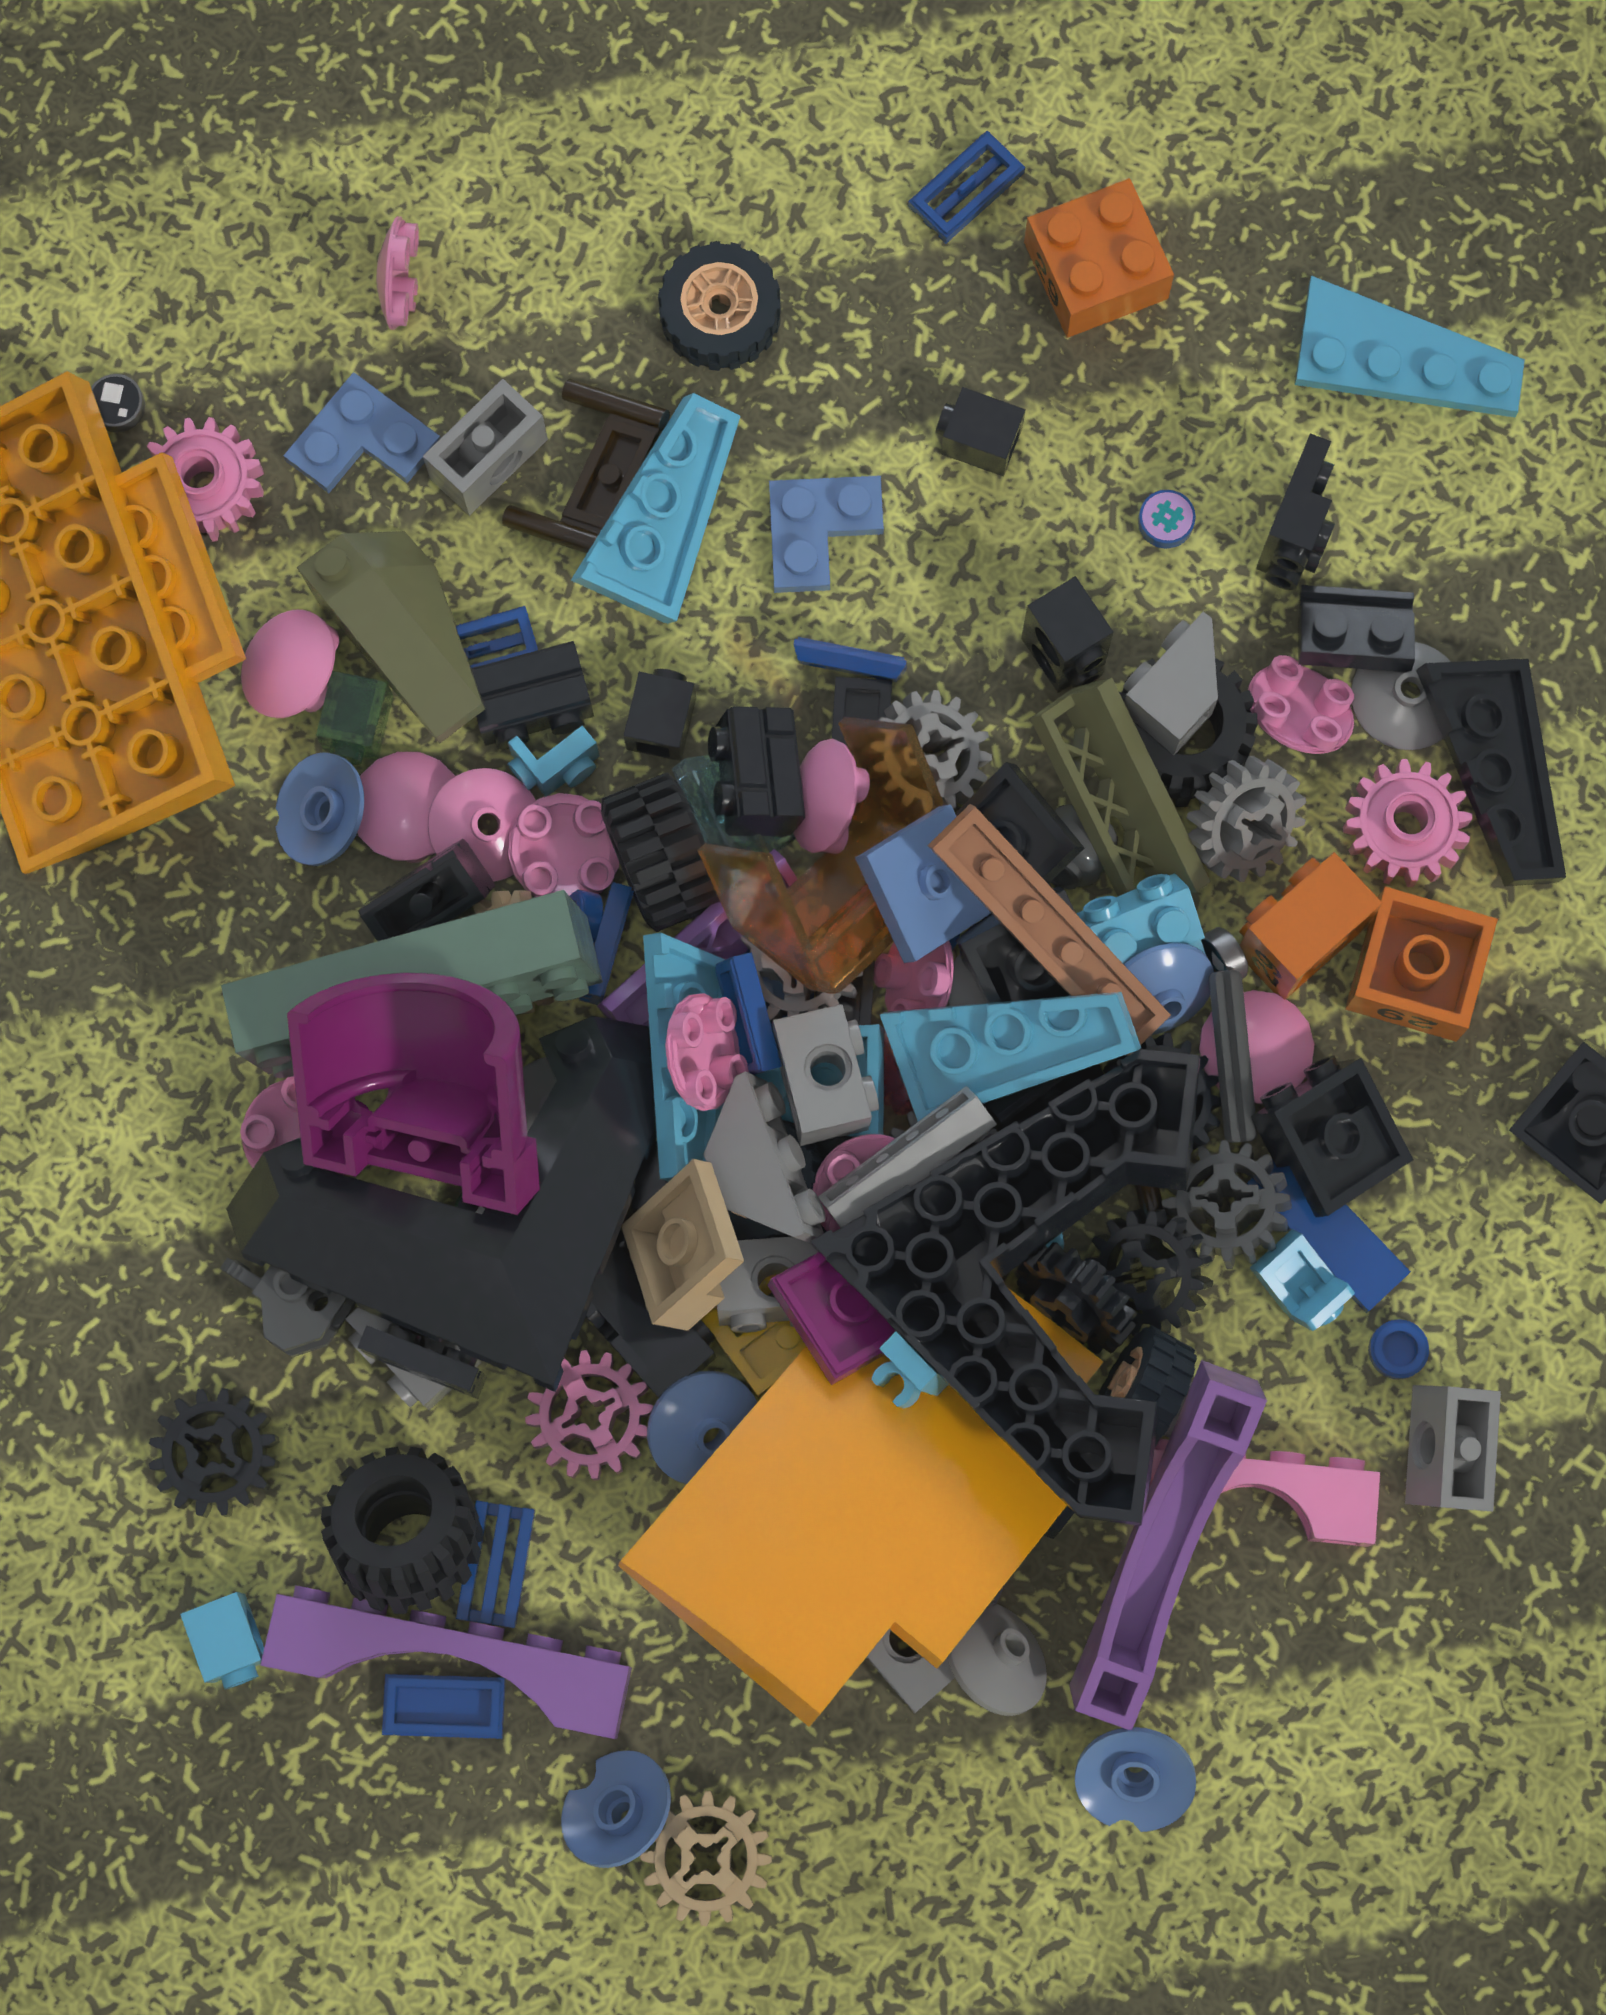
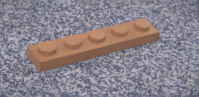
(1040, 917)

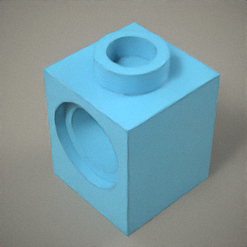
(225, 1640)

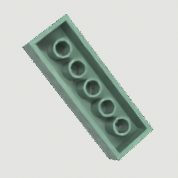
(513, 950)

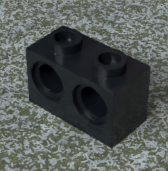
(1067, 635)

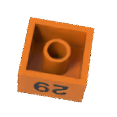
(1098, 257)
(1308, 926)
(1421, 964)

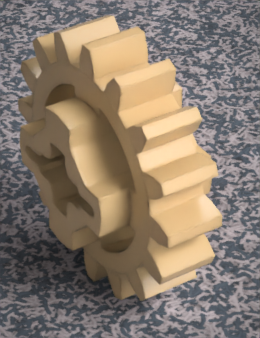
(726, 1879)

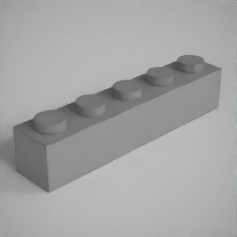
(910, 1156)

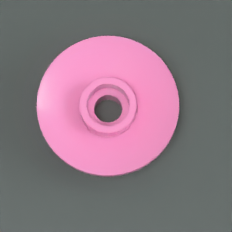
(462, 802)

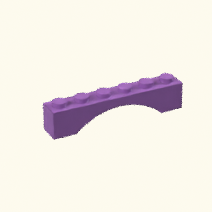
(1135, 1613)
(325, 1639)

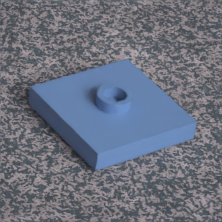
(916, 890)

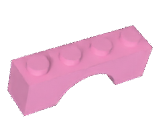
(1332, 1502)

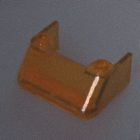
(827, 920)

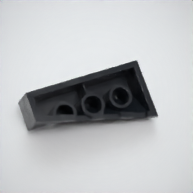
(654, 1351)

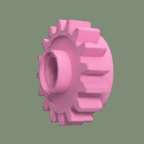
(234, 472)
(1402, 852)

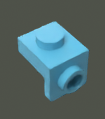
(565, 763)
(1302, 1282)

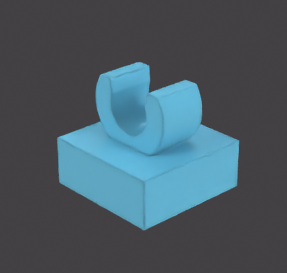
(914, 1370)

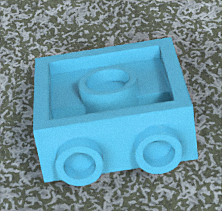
(1145, 917)

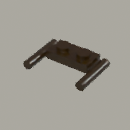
(608, 472)

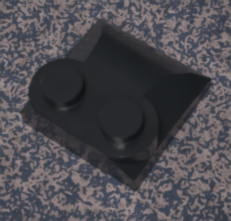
(1003, 965)
(1570, 1120)

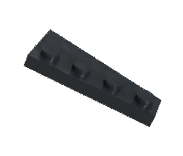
(1499, 753)

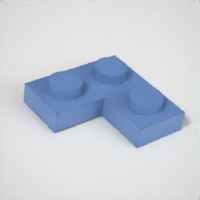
(360, 422)
(810, 512)

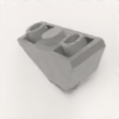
(761, 1163)

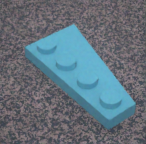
(1389, 354)
(671, 975)

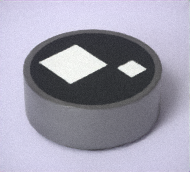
(119, 402)
(1224, 951)

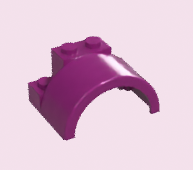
(450, 1080)

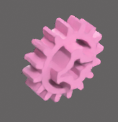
(556, 1433)

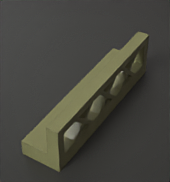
(1126, 790)

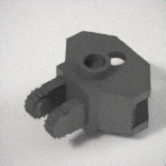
(290, 1309)

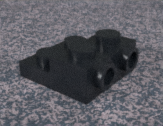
(1300, 525)
(1026, 821)
(1332, 1133)

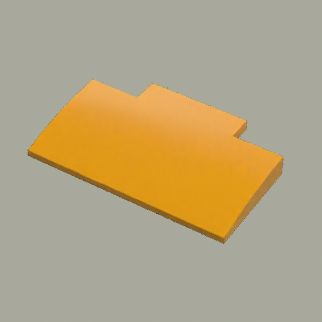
(100, 634)
(846, 1523)

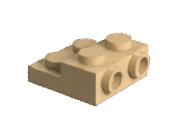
(683, 1247)

